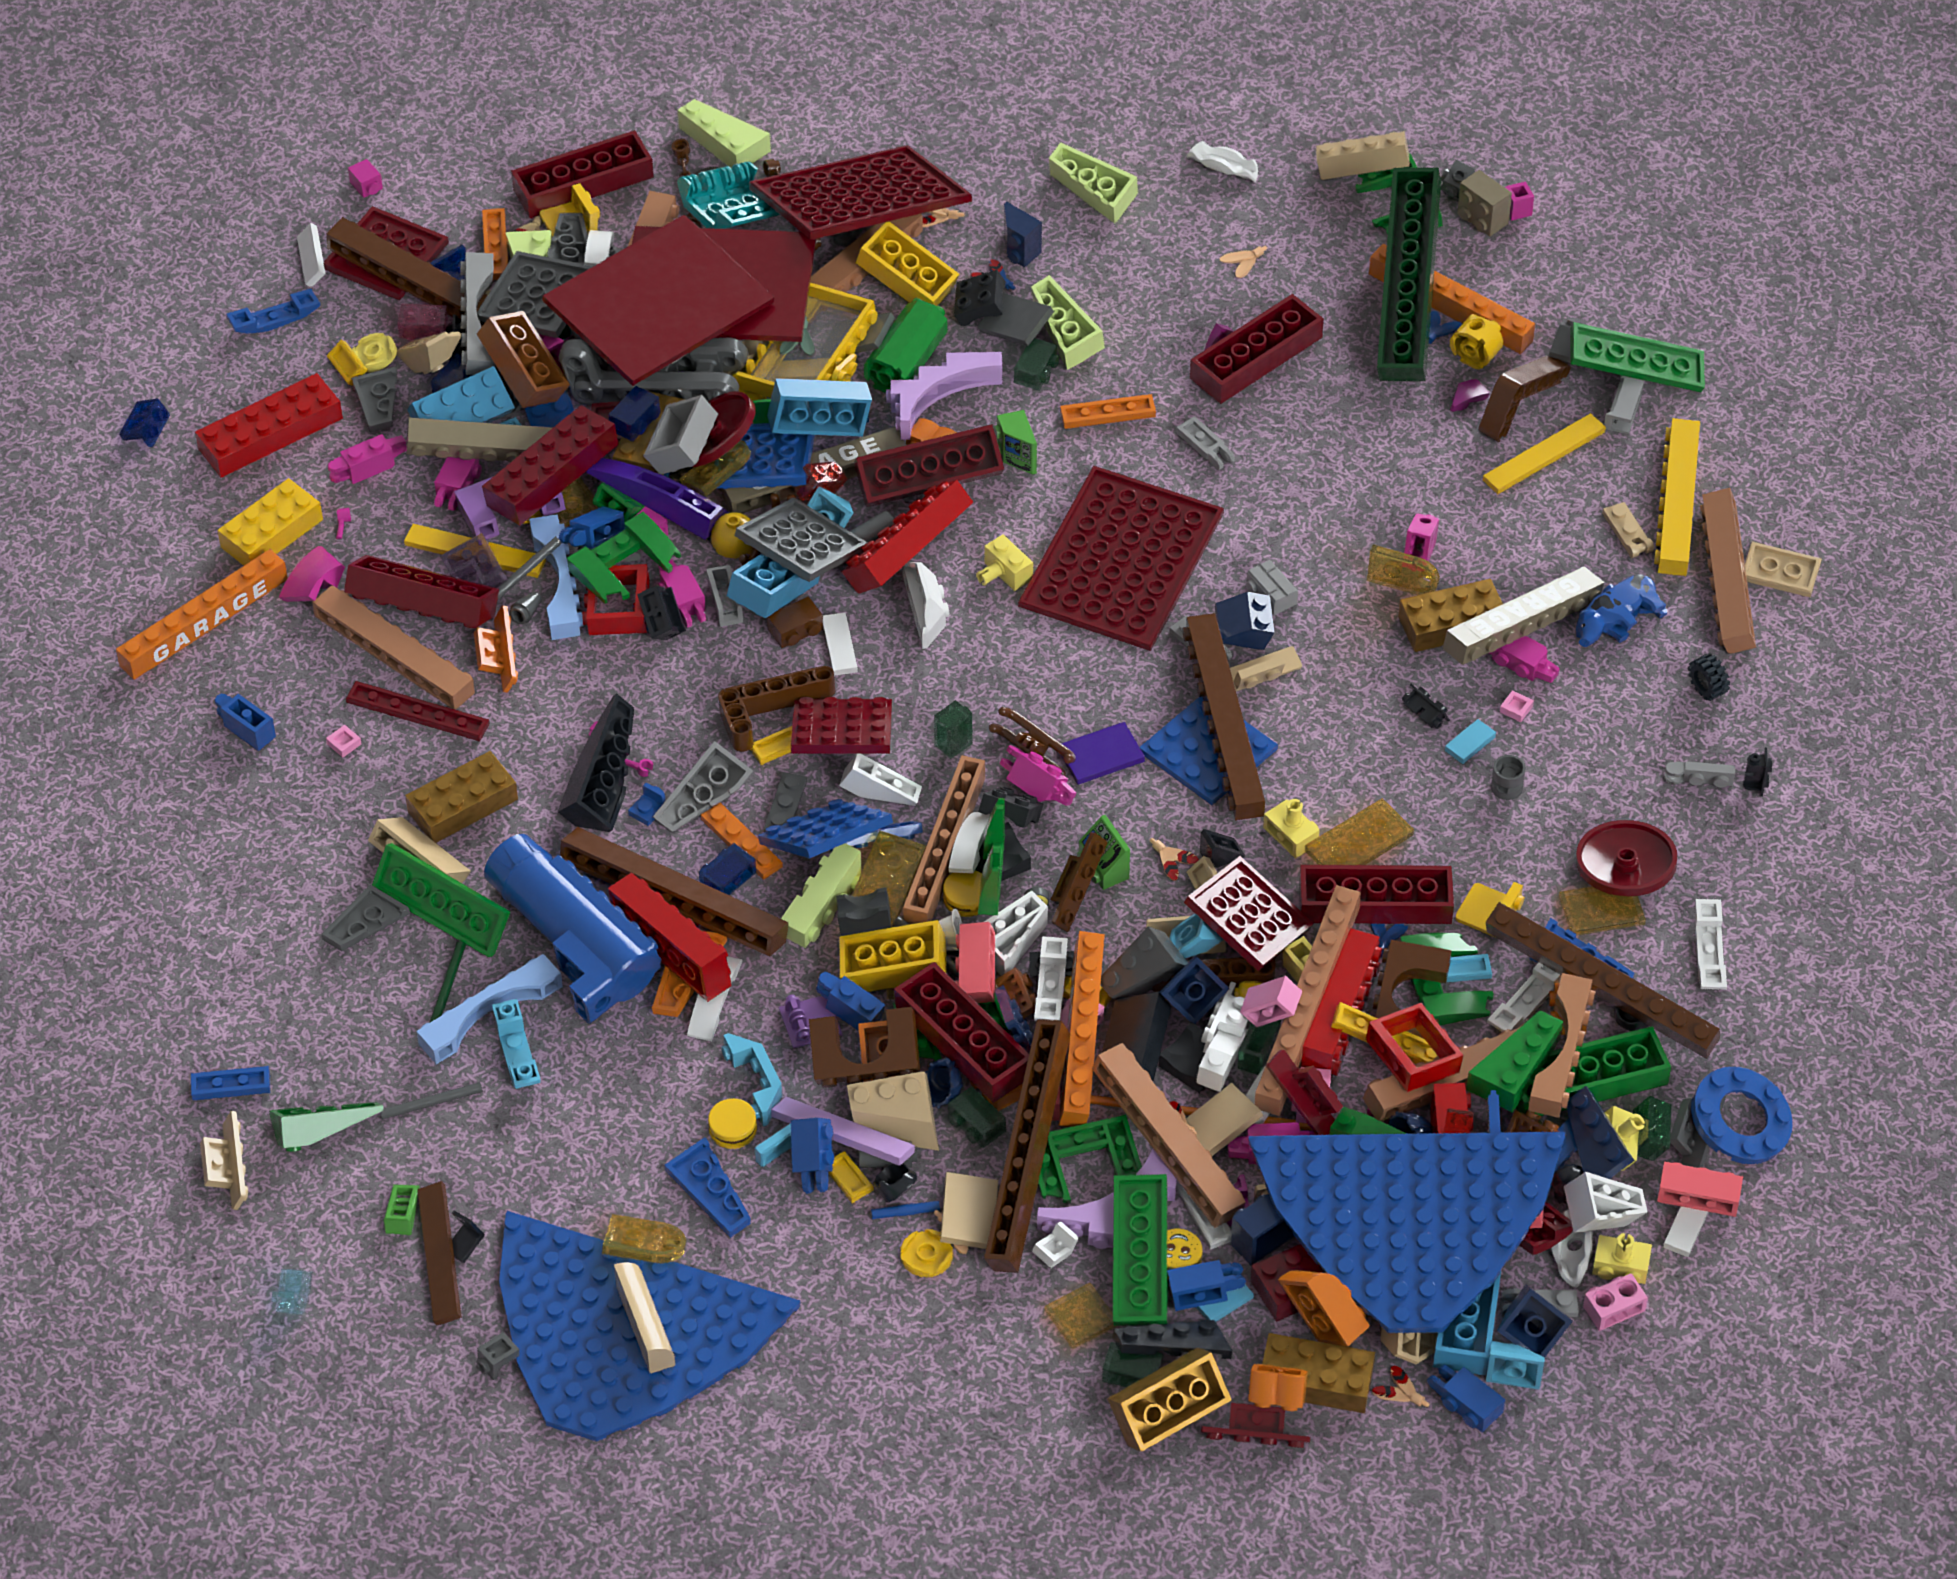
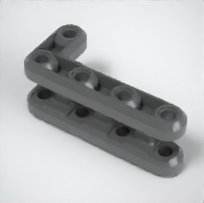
(598, 382)

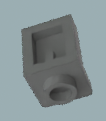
(496, 1354)

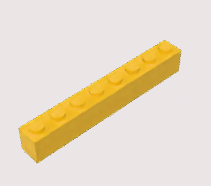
(1678, 497)

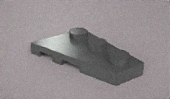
(377, 397)
(364, 917)

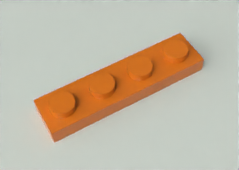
(495, 238)
(1108, 411)
(732, 831)

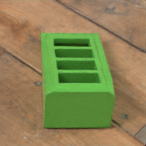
(401, 1223)

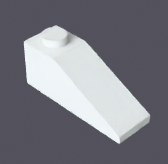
(877, 782)
(1219, 1060)

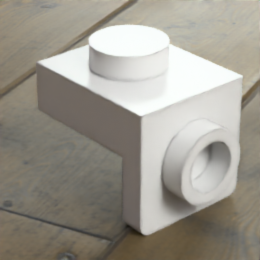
(1056, 1246)

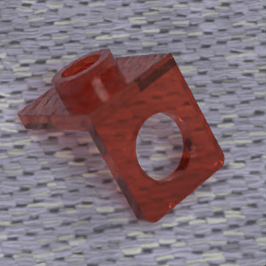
(1458, 1121)

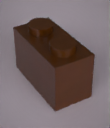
(795, 622)

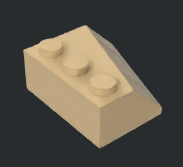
(897, 1108)

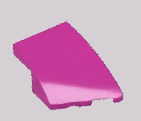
(313, 572)

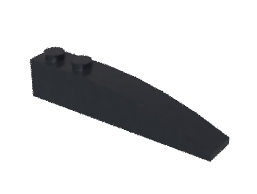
(597, 781)

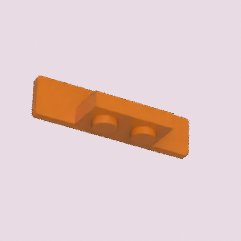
(495, 649)

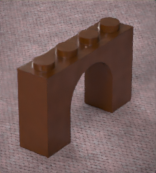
(1408, 962)
(899, 1057)

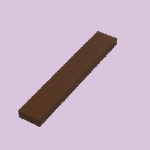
(439, 1253)

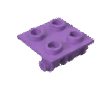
(797, 1016)

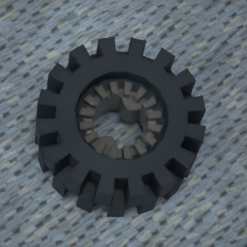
(1709, 676)

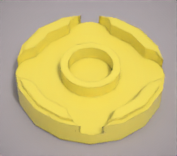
(376, 351)

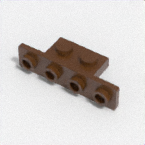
(1075, 881)

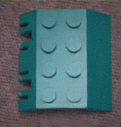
(723, 197)

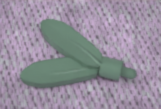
(806, 344)

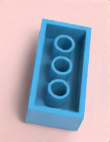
(474, 399)
(819, 407)
(766, 586)
(1469, 1335)

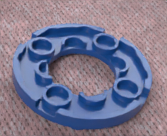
(1715, 1132)

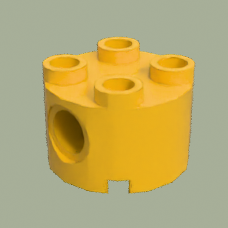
(1477, 341)

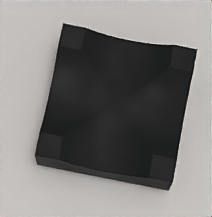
(979, 297)
(1017, 808)
(1015, 858)
(863, 912)
(1184, 1057)

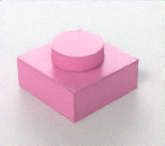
(1516, 706)
(343, 741)

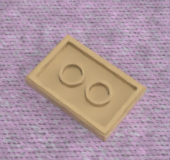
(1781, 569)
(1223, 1118)
(967, 1209)

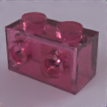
(421, 321)

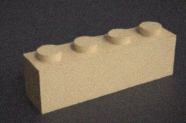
(1362, 155)

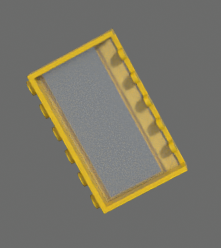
(836, 327)

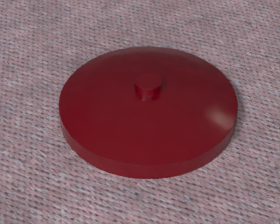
(733, 420)
(1626, 858)

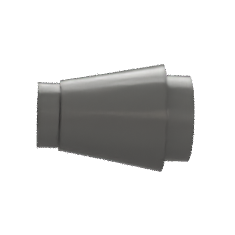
(523, 609)

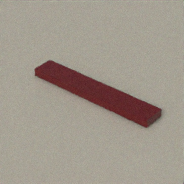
(417, 711)

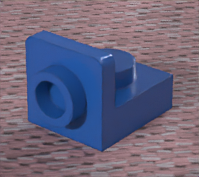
(647, 804)

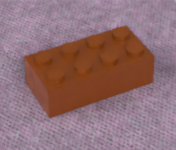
(523, 359)

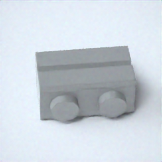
(1270, 581)

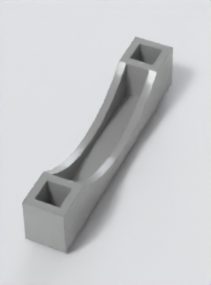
(478, 278)

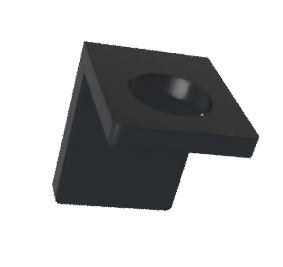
(466, 1238)

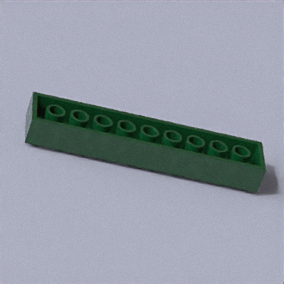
(1409, 274)

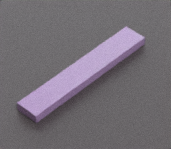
(848, 1132)

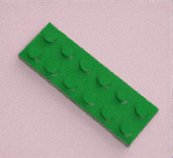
(1637, 357)
(441, 900)
(1140, 1250)

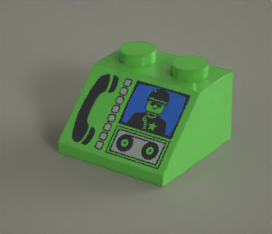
(1016, 441)
(1115, 861)

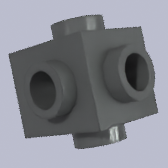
(1453, 177)

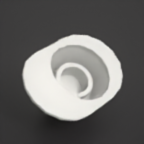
(951, 927)

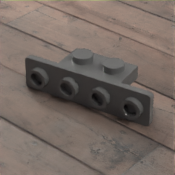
(1686, 1137)

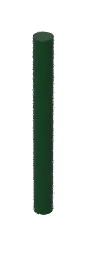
(448, 980)

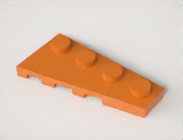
(675, 993)

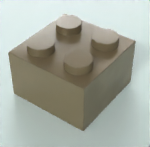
(1484, 203)

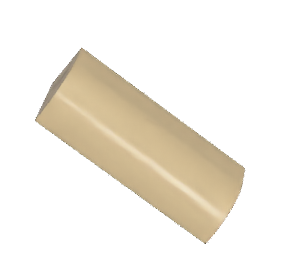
(413, 841)
(643, 1317)

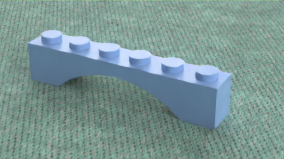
(562, 610)
(530, 982)

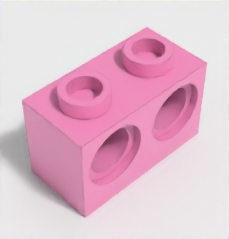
(1617, 1306)

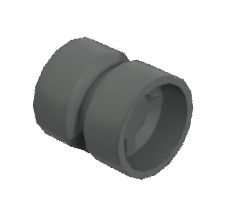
(1508, 777)

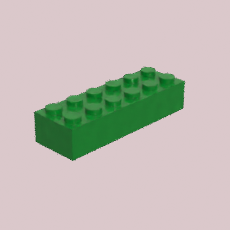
(1615, 1066)

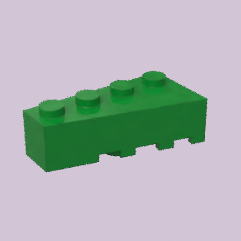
(1516, 1061)

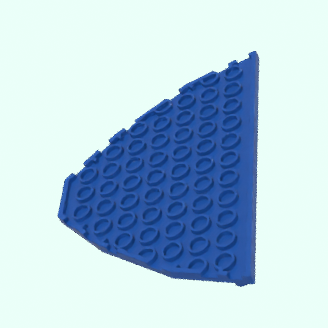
(1410, 1216)
(581, 1345)

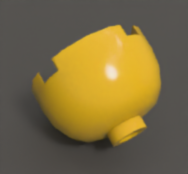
(723, 535)

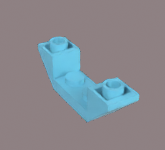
(515, 1044)
(743, 1051)

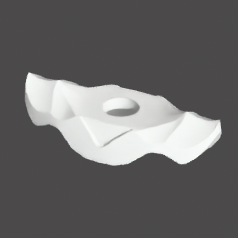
(1224, 160)
(1570, 1263)

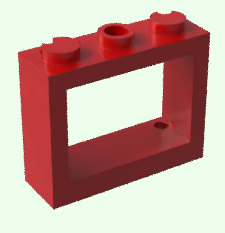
(619, 621)
(1409, 1076)

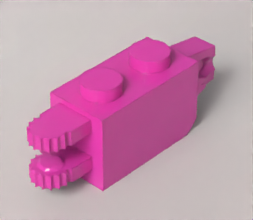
(366, 459)
(455, 475)
(686, 591)
(1527, 659)
(1037, 777)
(1240, 1145)

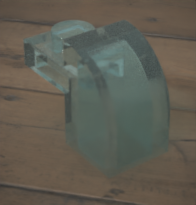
(293, 1291)

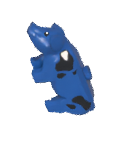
(1617, 608)

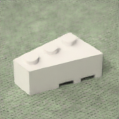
(1017, 929)
(1602, 1203)

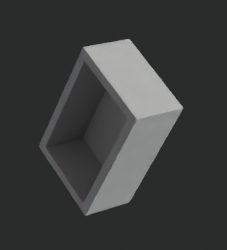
(681, 435)

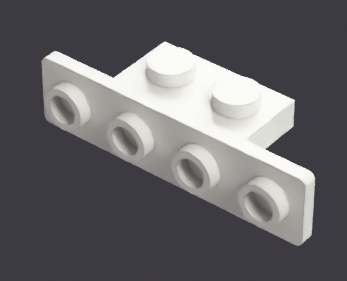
(1226, 1017)

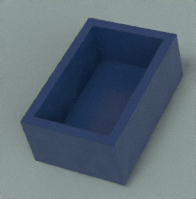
(1258, 1230)

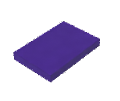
(1103, 753)

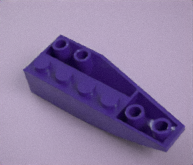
(660, 495)

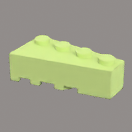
(723, 134)
(1094, 181)
(529, 242)
(1069, 325)
(818, 903)

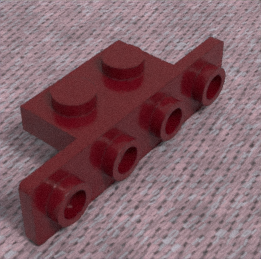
(1306, 1091)
(1256, 1422)

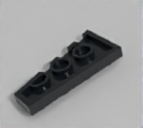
(1173, 1338)

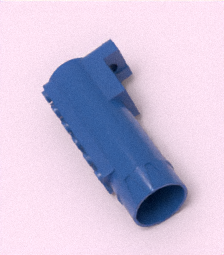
(590, 937)

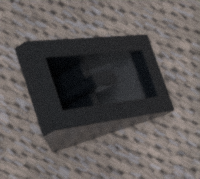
(1219, 848)

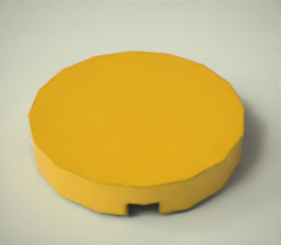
(925, 1254)

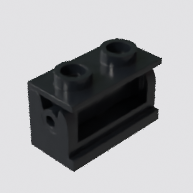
(661, 612)

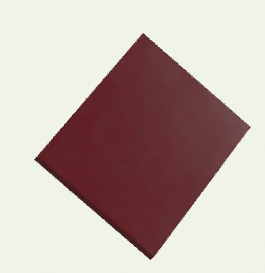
(859, 192)
(780, 264)
(658, 299)
(1121, 558)

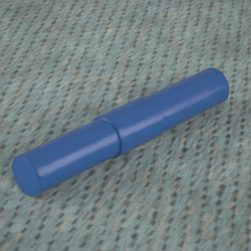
(905, 1210)

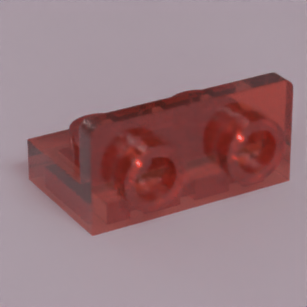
(824, 475)

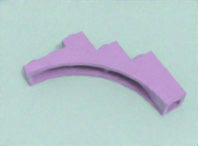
(958, 373)
(1097, 1217)

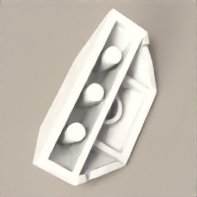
(925, 601)

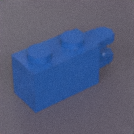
(593, 528)
(245, 720)
(849, 1000)
(812, 1151)
(1204, 1283)
(1468, 1397)

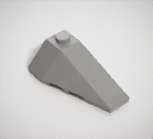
(707, 784)

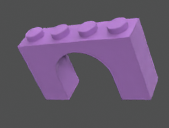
(481, 518)

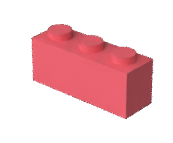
(976, 961)
(1700, 1188)

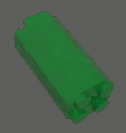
(906, 344)

